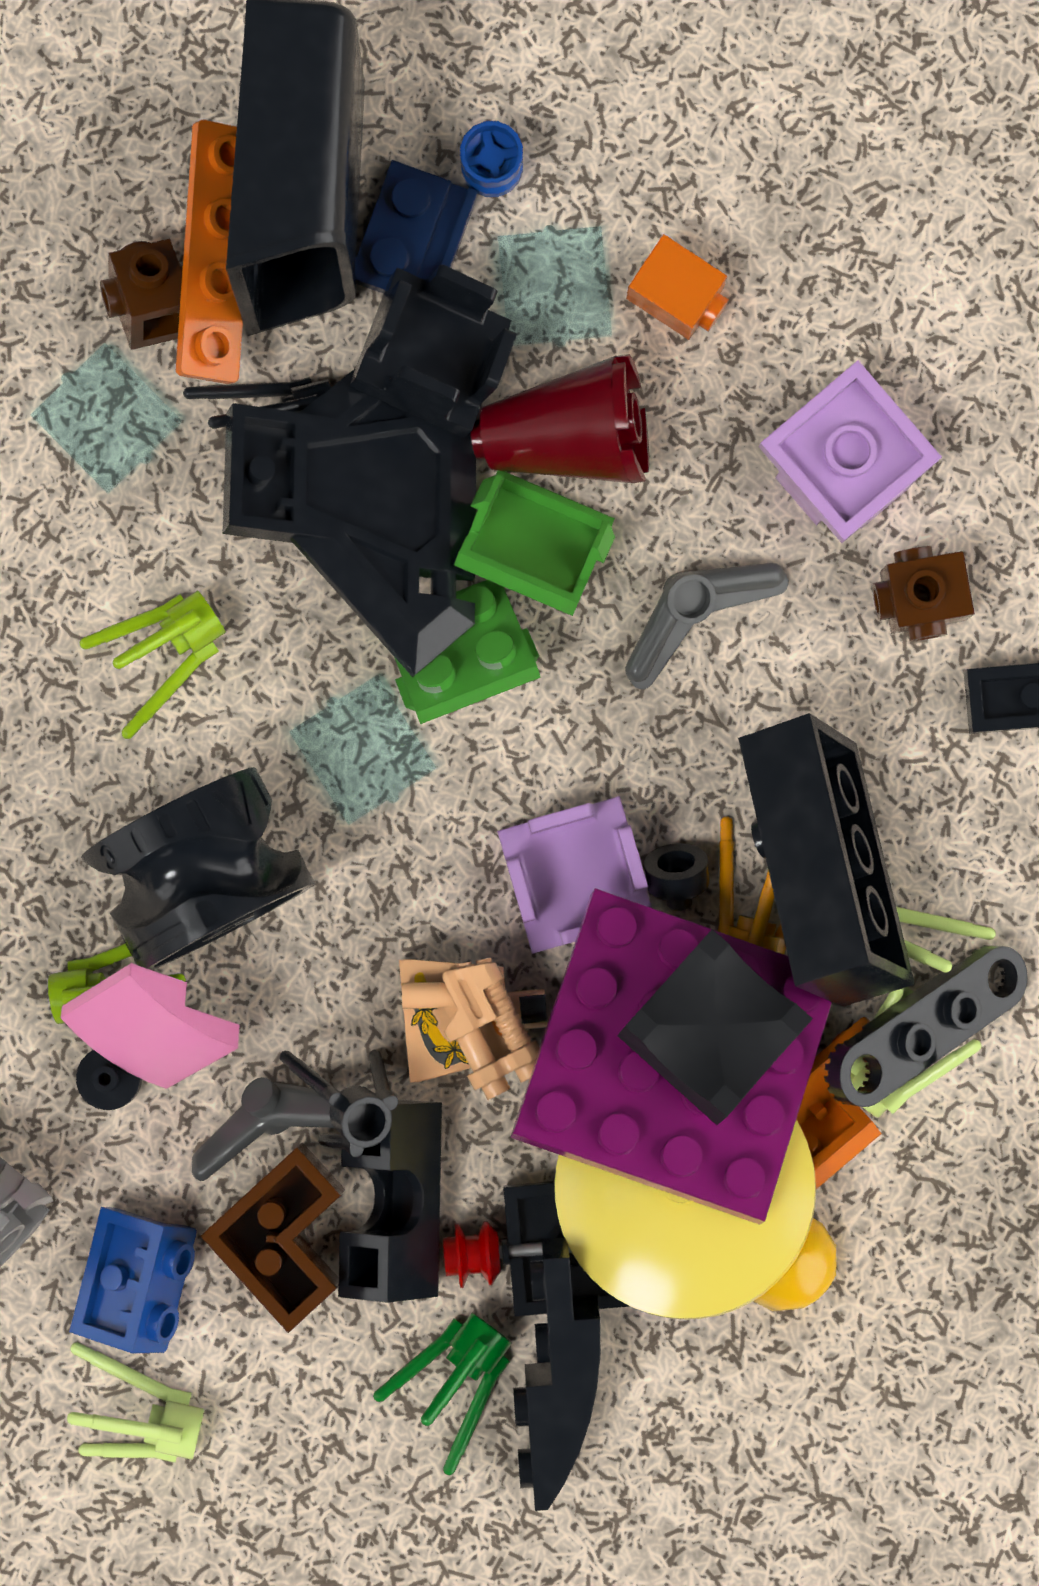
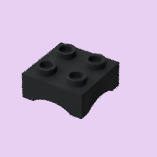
(714, 1028)

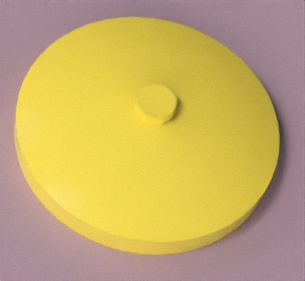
(677, 1253)

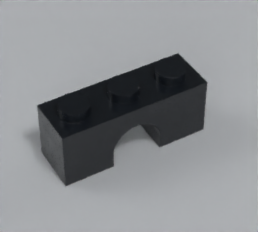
(398, 1246)

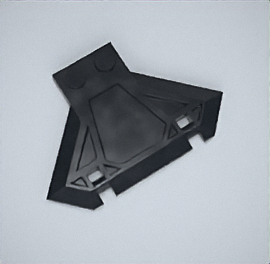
(367, 503)

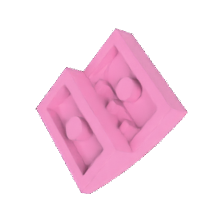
(145, 1027)

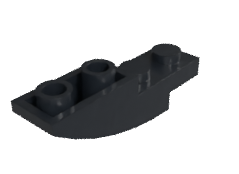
(562, 1382)

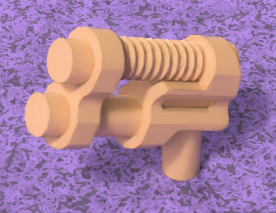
(471, 1000)

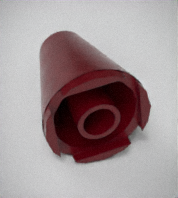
(570, 426)

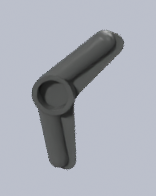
(691, 599)
(264, 1108)

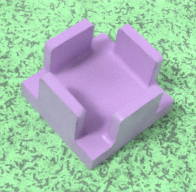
(848, 453)
(560, 862)

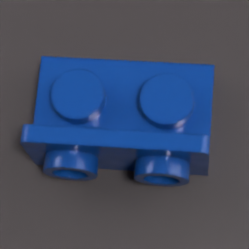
(133, 1282)

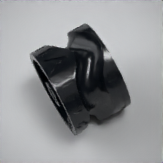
(198, 869)

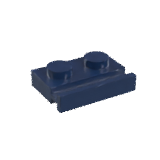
(413, 226)

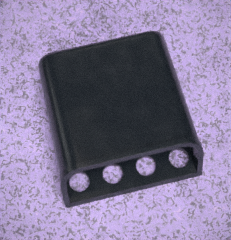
(296, 163)

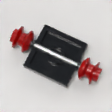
(529, 1218)

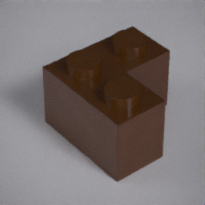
(264, 1243)

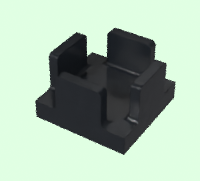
(435, 348)

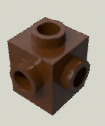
(144, 291)
(941, 577)

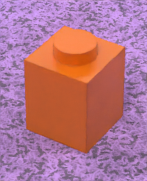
(679, 288)

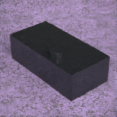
(825, 861)

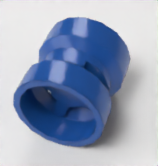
(489, 146)

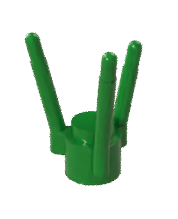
(474, 1351)

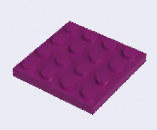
(616, 1112)

